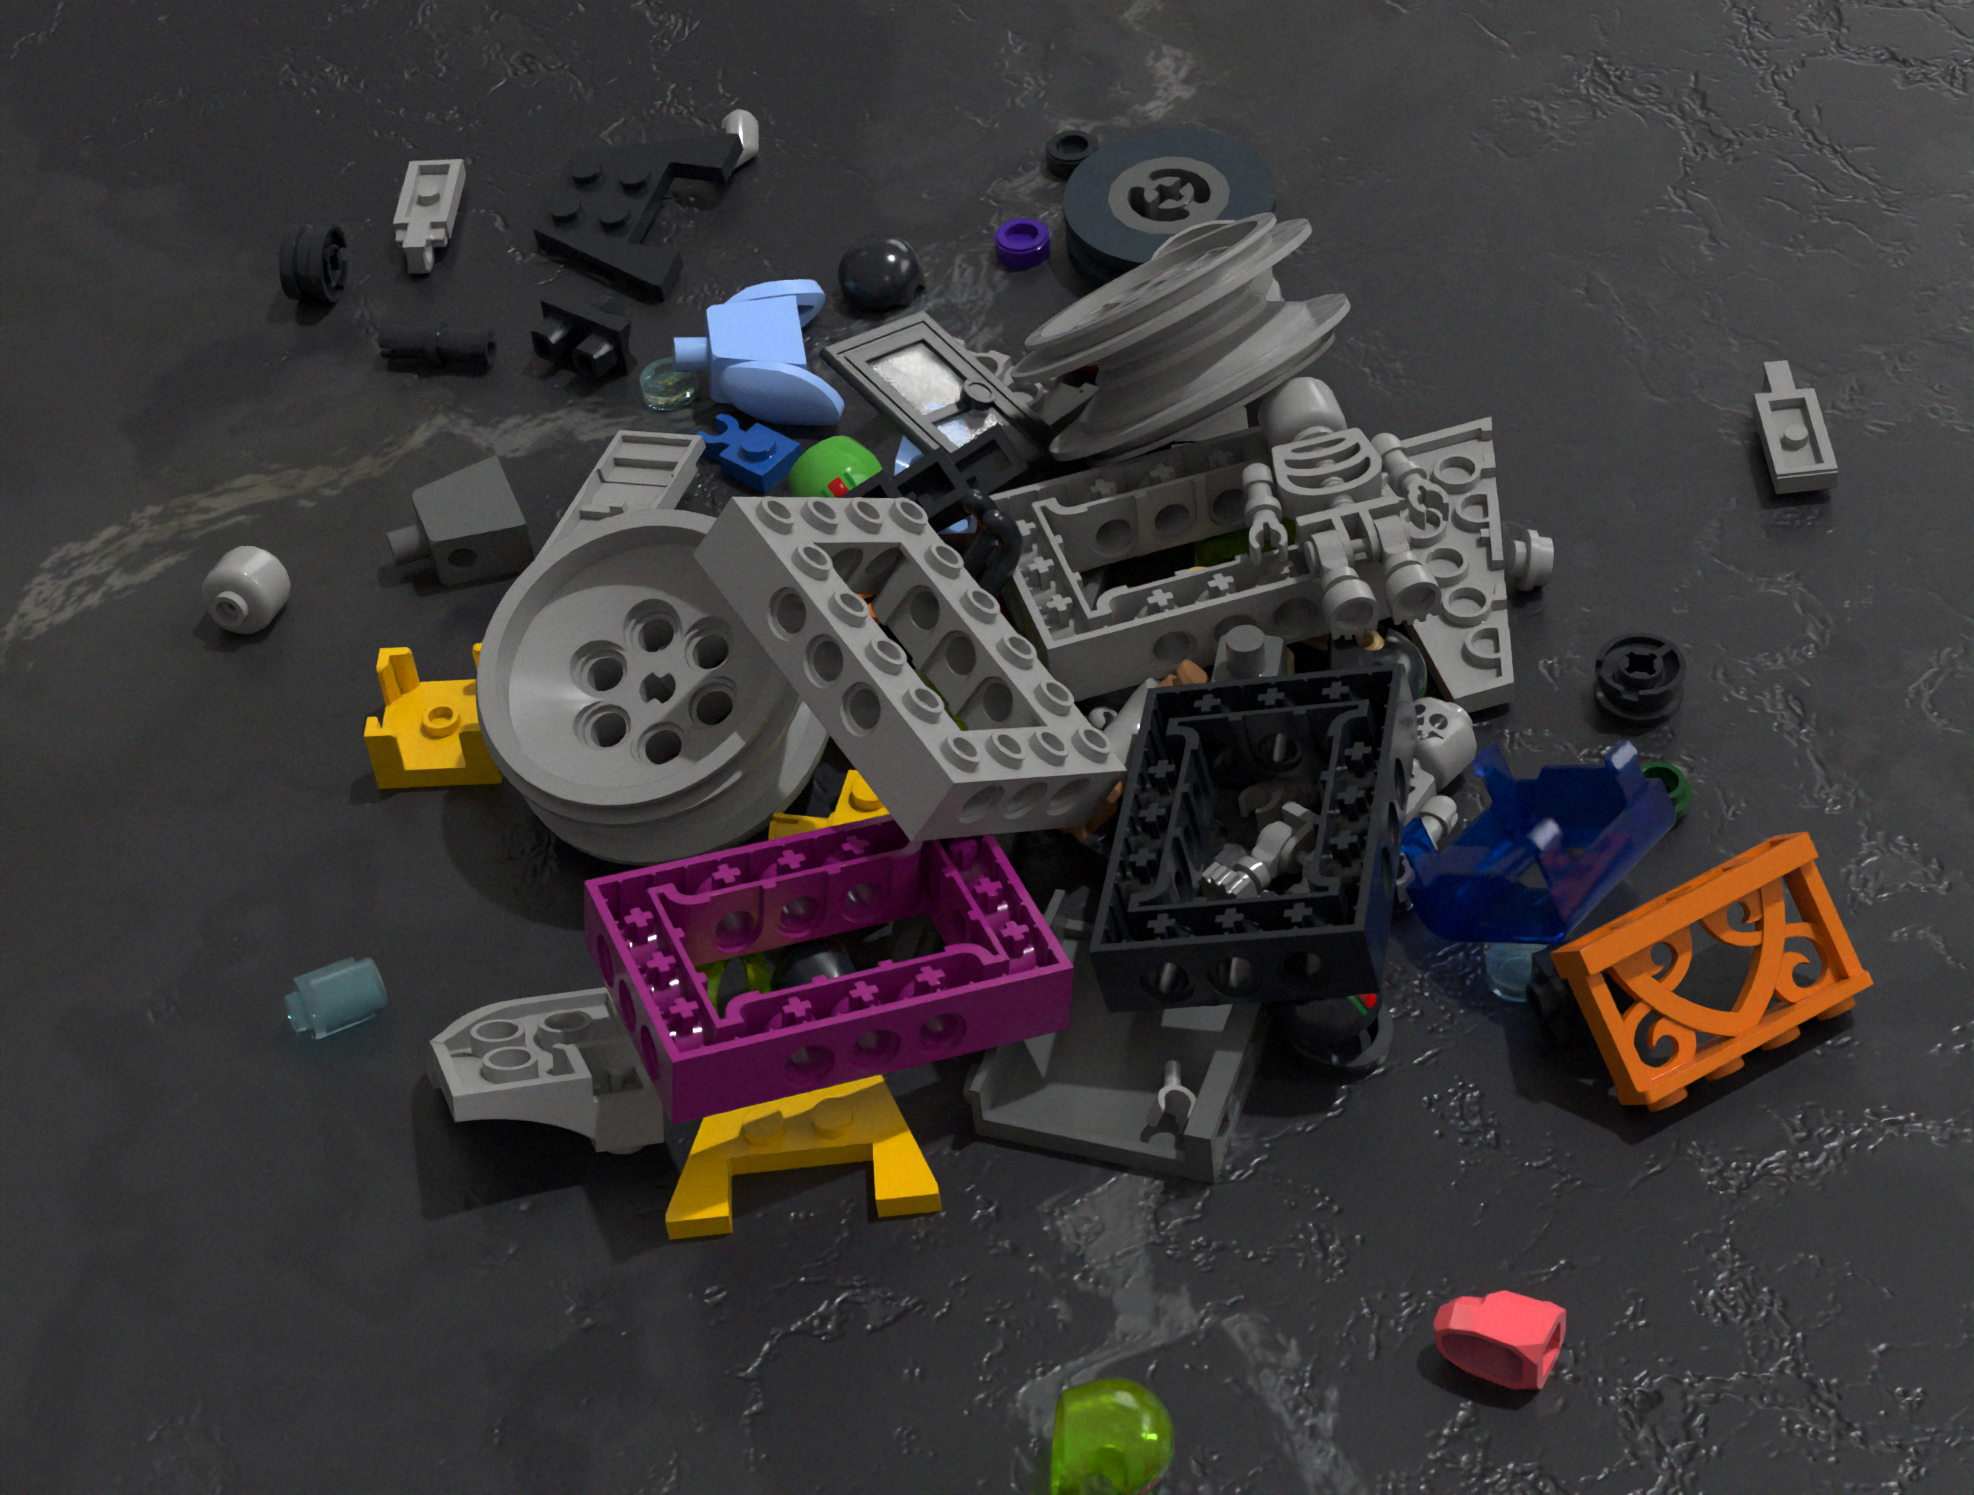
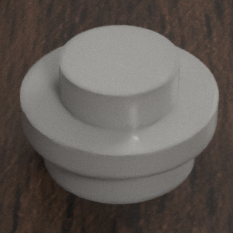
(1530, 560)

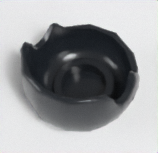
(880, 273)

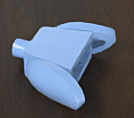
(759, 355)

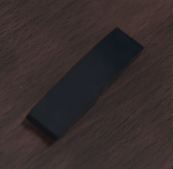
(941, 479)

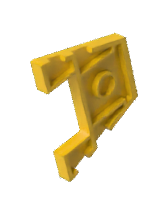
(801, 1131)

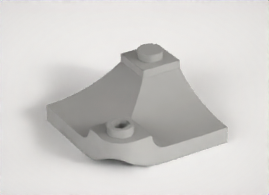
(552, 1064)

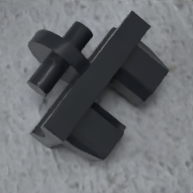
(592, 332)

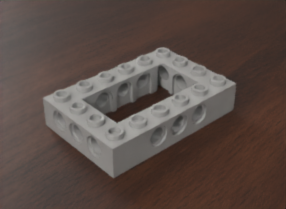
(1140, 510)
(795, 584)

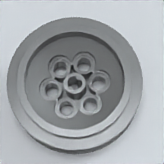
(1181, 341)

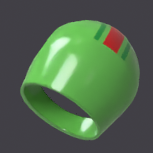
(832, 468)

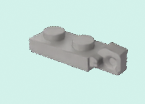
(427, 210)
(1793, 433)

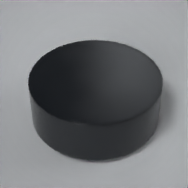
(1068, 150)

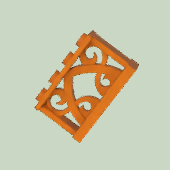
(1625, 950)

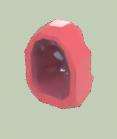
(1502, 1337)

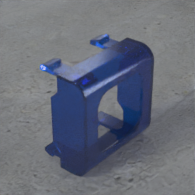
(1473, 884)

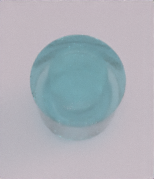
(335, 997)

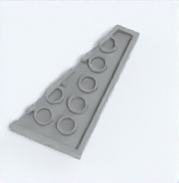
(1470, 637)

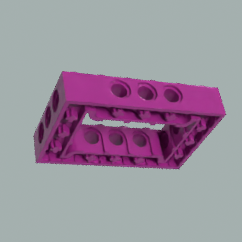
(988, 988)

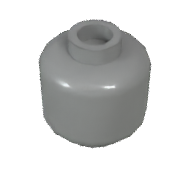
(248, 586)

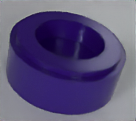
(1022, 243)

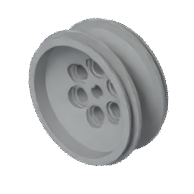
(596, 617)

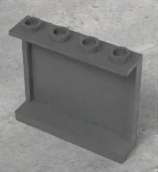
(1097, 1081)

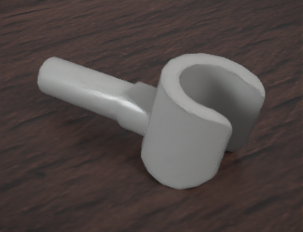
(1172, 1098)

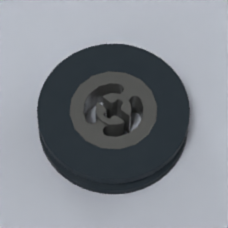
(1152, 187)

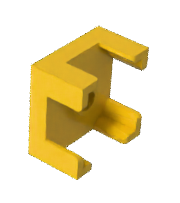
(427, 729)

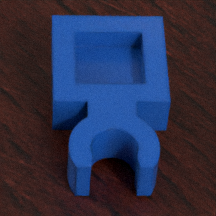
(752, 457)

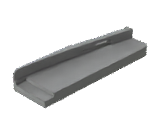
(633, 475)

